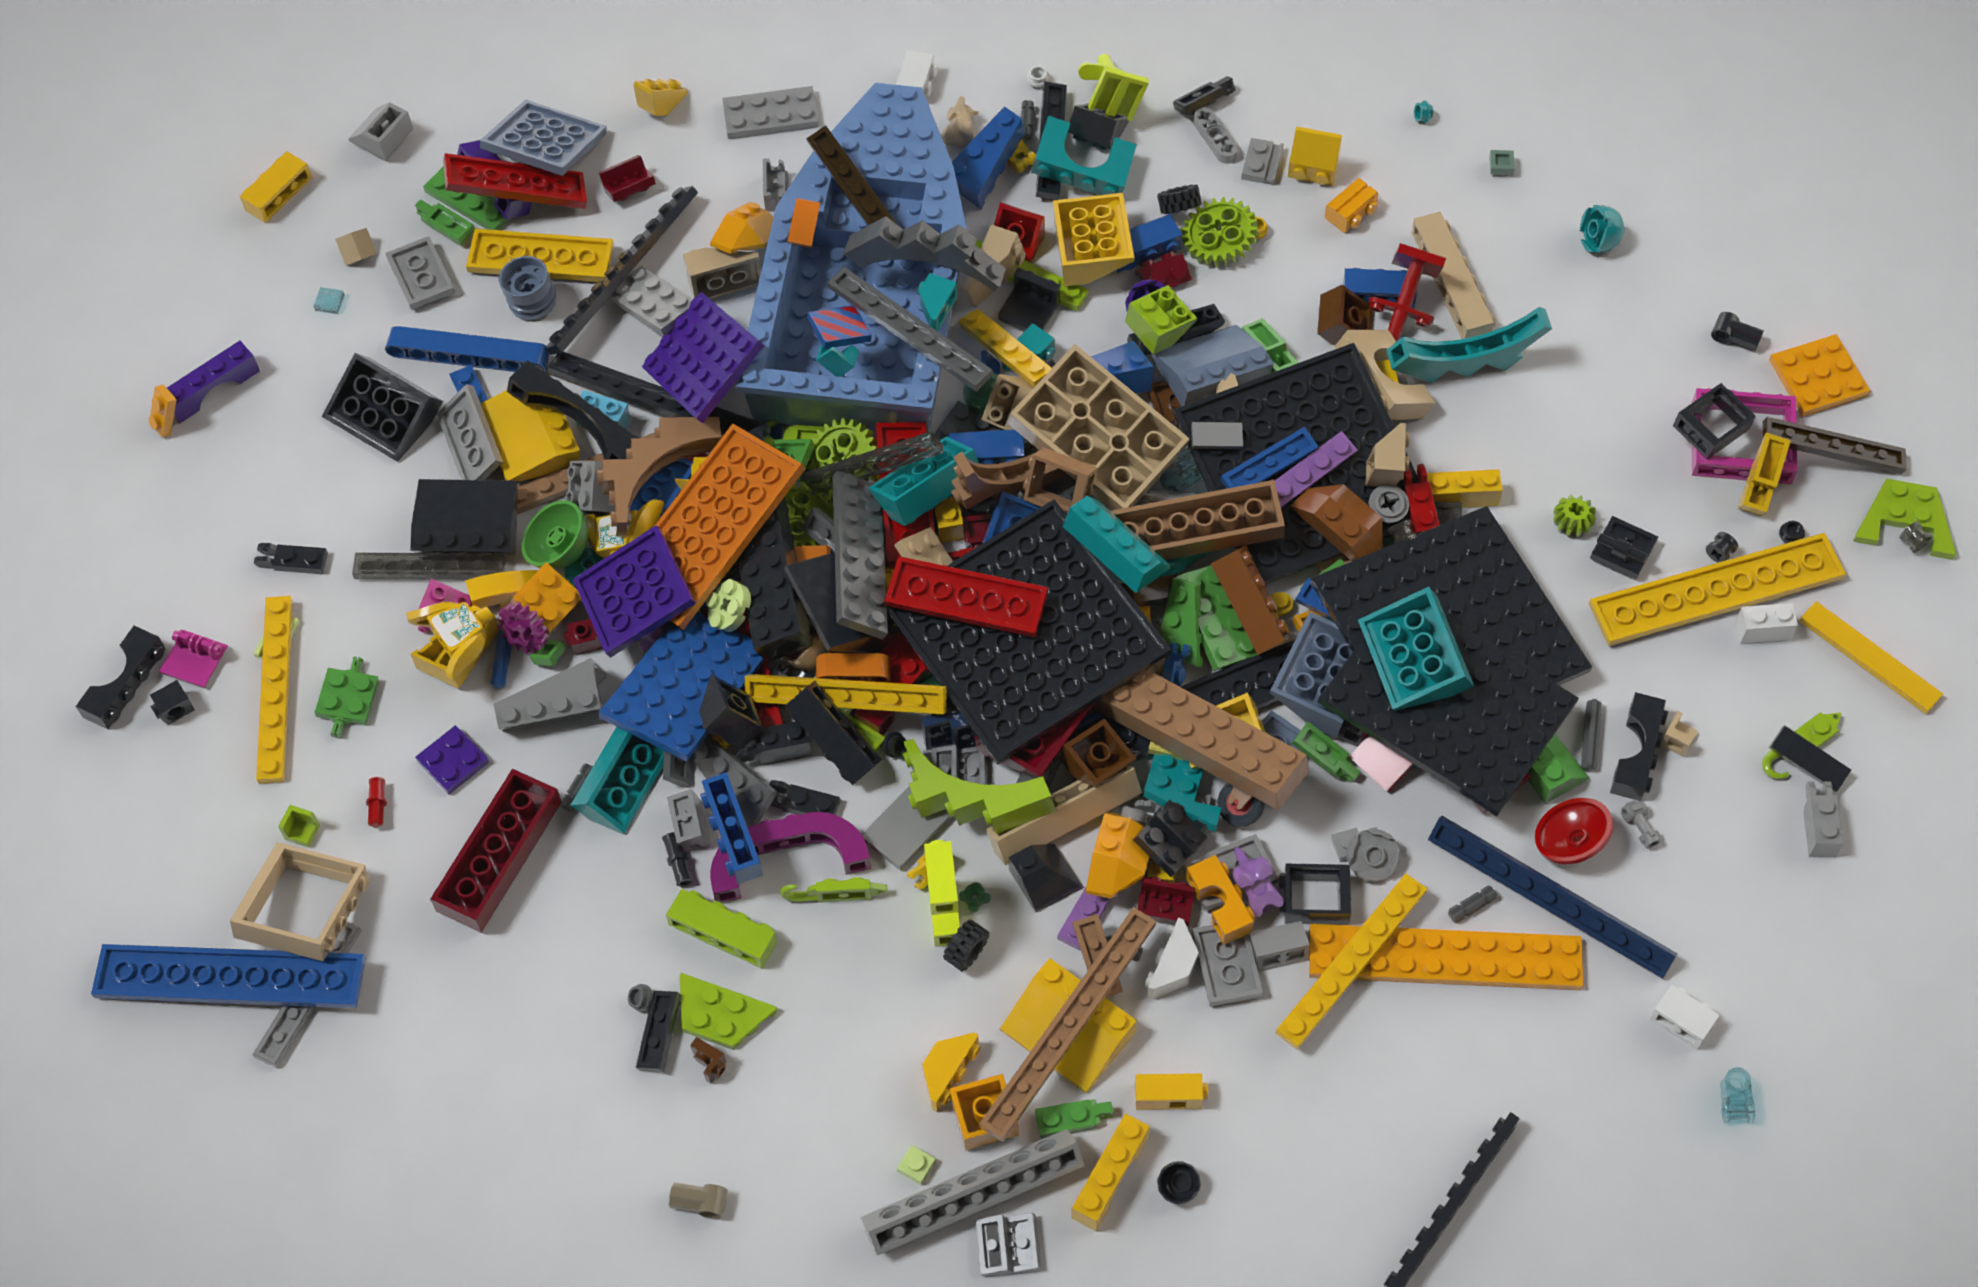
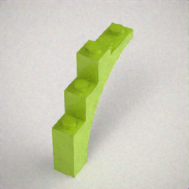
(999, 804)

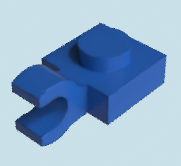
(1174, 669)

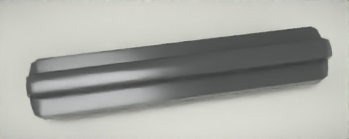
(1591, 735)

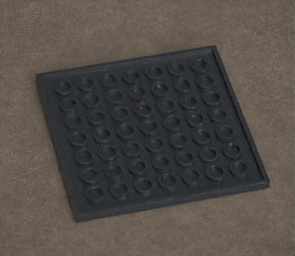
(1323, 396)
(1477, 584)
(1024, 685)

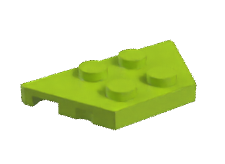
(719, 1013)

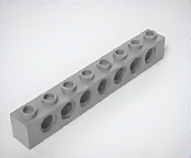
(972, 1191)

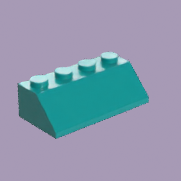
(920, 485)
(1114, 543)
(619, 781)

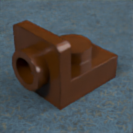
(707, 1054)

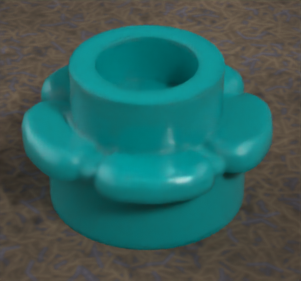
(1423, 111)

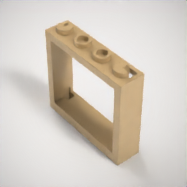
(307, 861)

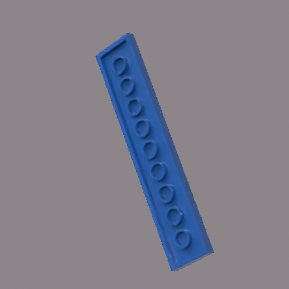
(227, 976)

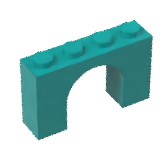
(1054, 163)

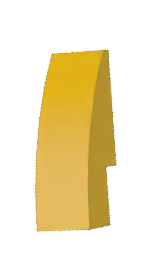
(1764, 474)
(497, 587)

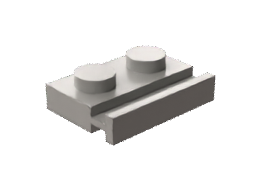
(1262, 161)

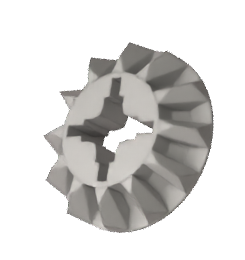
(1389, 493)

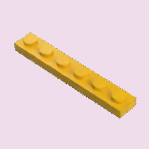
(1004, 347)

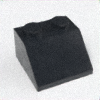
(1096, 126)
(729, 713)

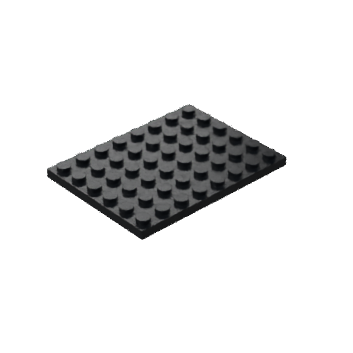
(1471, 741)

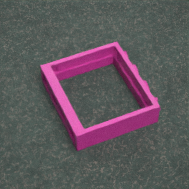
(1740, 467)

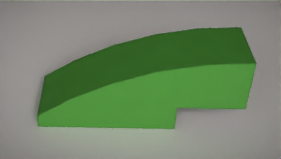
(1272, 343)

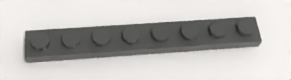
(910, 329)

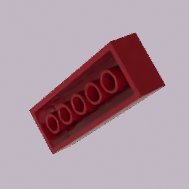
(496, 850)

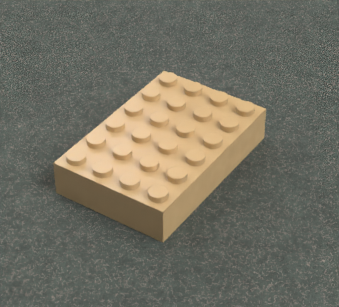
(1100, 422)

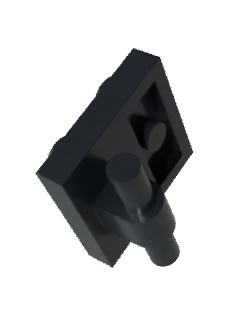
(1624, 547)

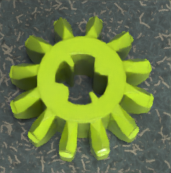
(1574, 515)

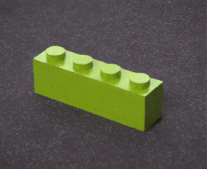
(722, 928)

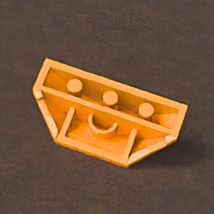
(743, 229)
(1116, 858)

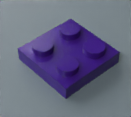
(452, 759)

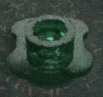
(974, 889)

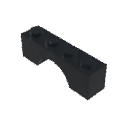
(105, 702)
(1632, 773)

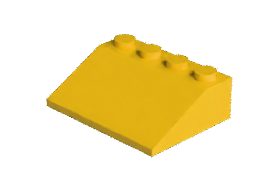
(1092, 237)
(529, 438)
(1096, 1044)

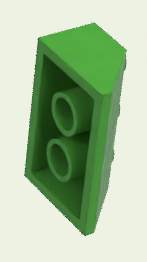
(1555, 771)

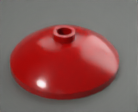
(1574, 831)

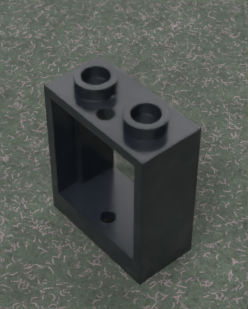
(1699, 434)
(1317, 872)

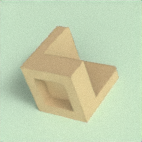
(355, 246)
(1678, 736)

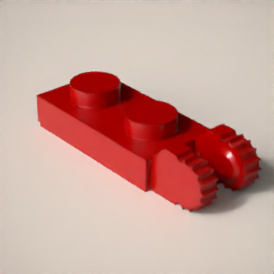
(1421, 501)

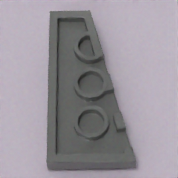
(750, 790)

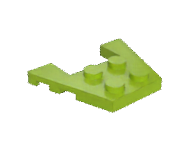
(1901, 505)

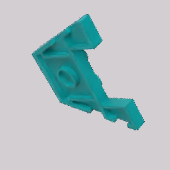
(1177, 782)

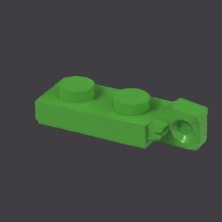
(445, 221)
(1325, 752)
(1072, 1116)

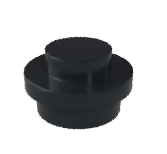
(1791, 531)
(894, 744)

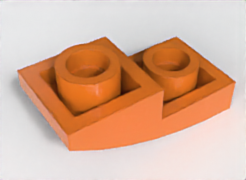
(803, 223)

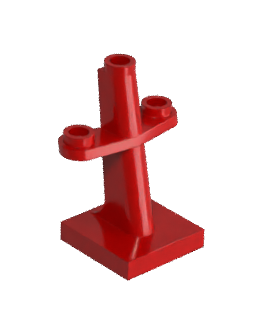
(1417, 263)

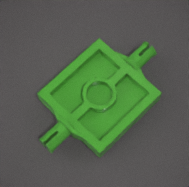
(346, 696)

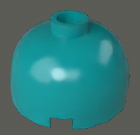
(1602, 228)

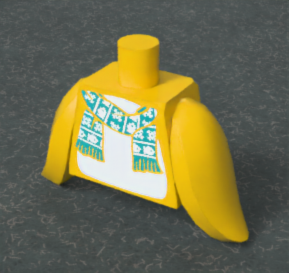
(603, 536)
(457, 631)

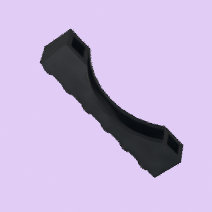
(539, 389)

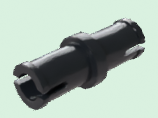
(677, 860)

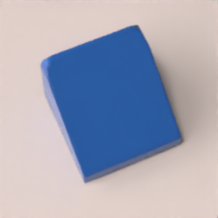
(990, 361)

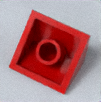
(1026, 224)

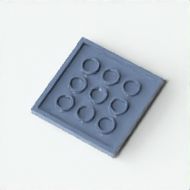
(543, 137)

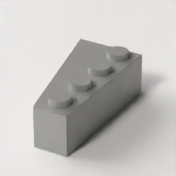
(557, 697)

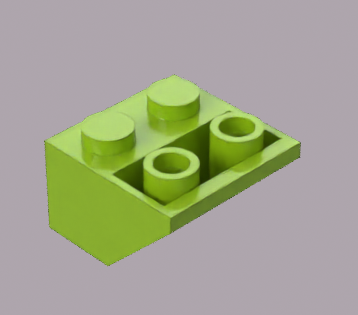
(1159, 319)

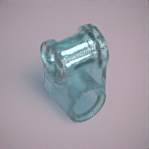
(1737, 1102)

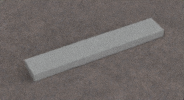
(292, 1018)

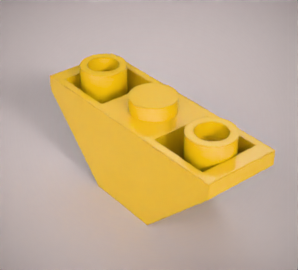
(659, 96)
(947, 1066)

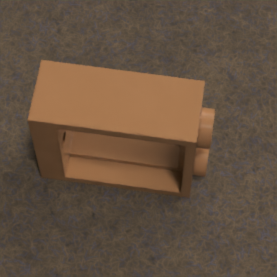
(1037, 464)

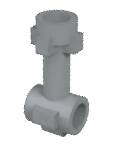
(1636, 812)

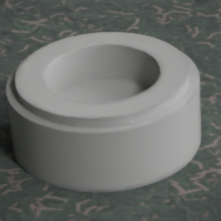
(1134, 813)

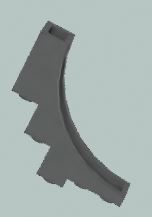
(920, 242)

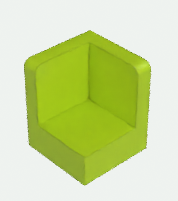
(299, 826)

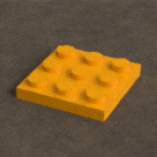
(1819, 375)

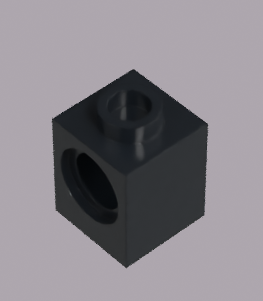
(171, 703)

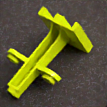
(1116, 89)

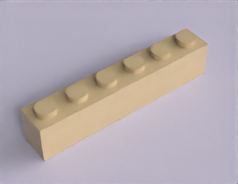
(1454, 282)
(1074, 808)

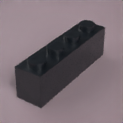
(833, 733)

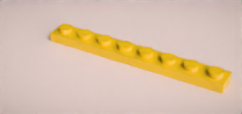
(274, 690)
(851, 693)
(1351, 961)

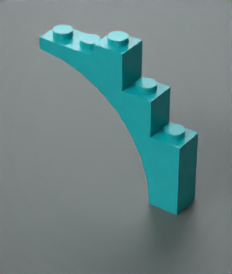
(1465, 356)

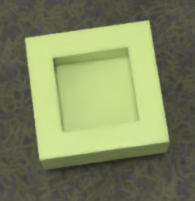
(916, 1165)

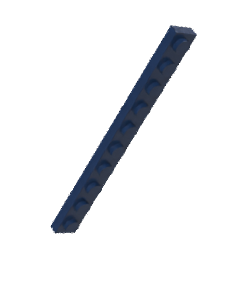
(1552, 896)

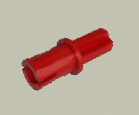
(376, 802)

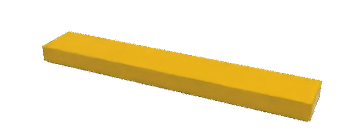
(1871, 657)

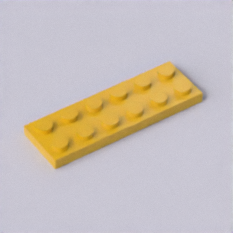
(563, 255)

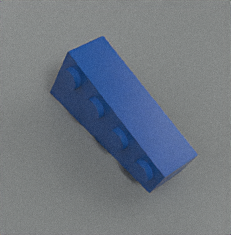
(986, 156)
(1128, 366)

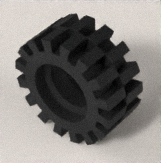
(1179, 199)
(966, 945)

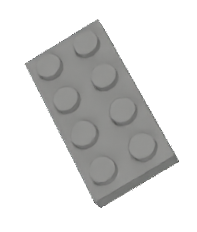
(770, 112)
(651, 300)
(469, 435)

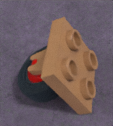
(1238, 806)

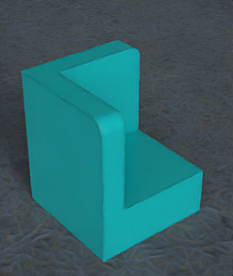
(837, 362)

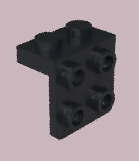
(1031, 301)

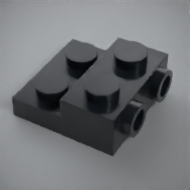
(1170, 837)

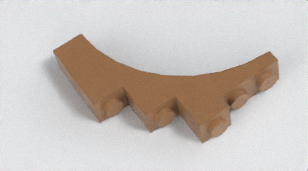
(672, 441)
(981, 481)

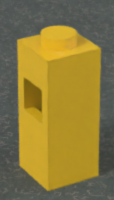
(1170, 1091)

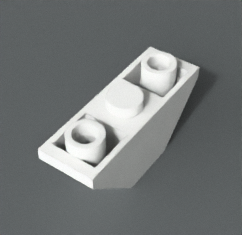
(1174, 962)

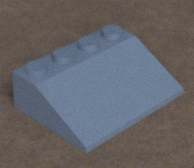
(1200, 363)
(1308, 671)

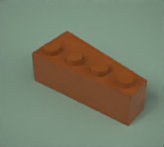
(1251, 599)

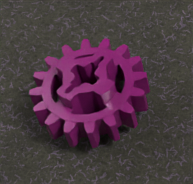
(522, 627)

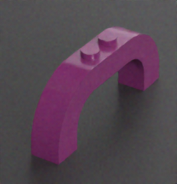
(793, 832)

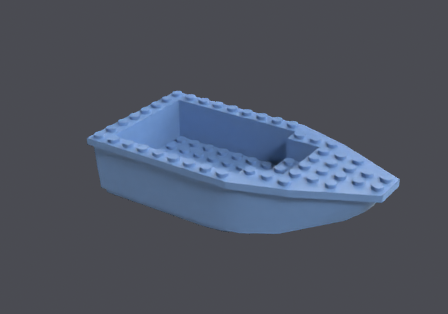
(910, 171)

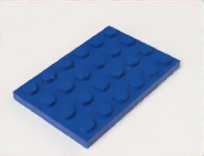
(669, 683)

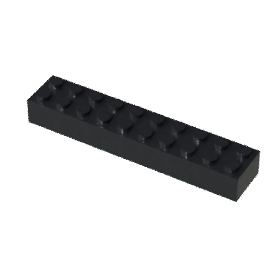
(776, 612)

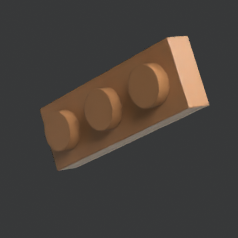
(1091, 943)

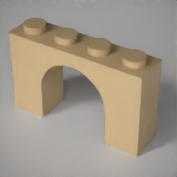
(1400, 400)

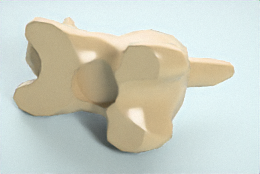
(960, 130)

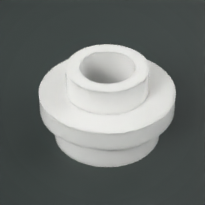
(1037, 76)

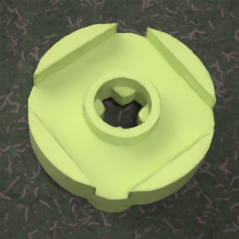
(728, 605)

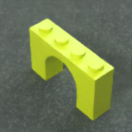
(942, 890)

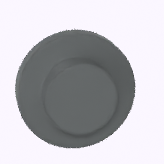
(640, 997)

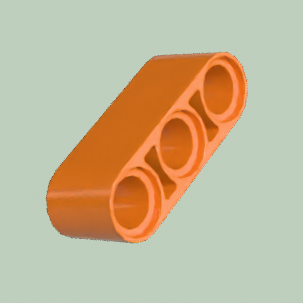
(854, 667)

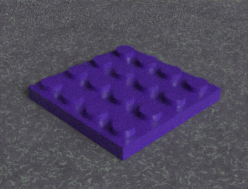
(633, 591)

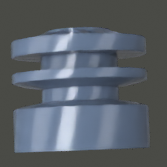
(528, 287)

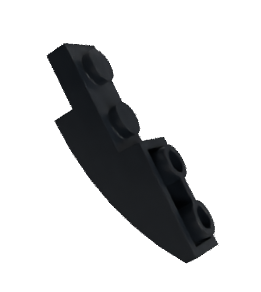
(1207, 321)

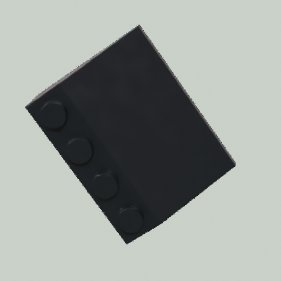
(381, 407)
(465, 516)
(816, 588)

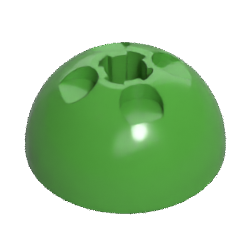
(556, 536)

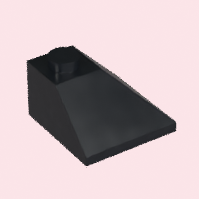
(1042, 875)

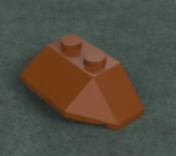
(1341, 519)

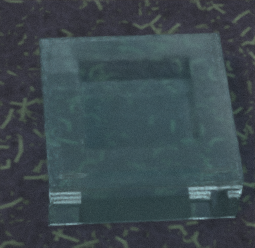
(329, 300)

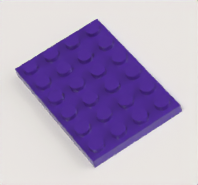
(702, 357)

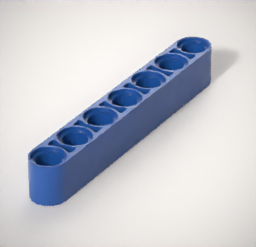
(464, 349)

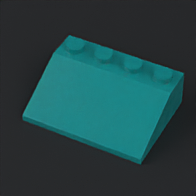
(1415, 651)

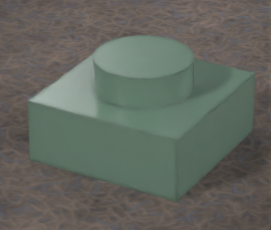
(1502, 162)

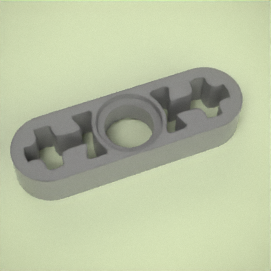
(1215, 145)

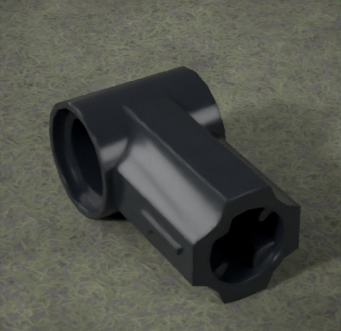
(1730, 329)

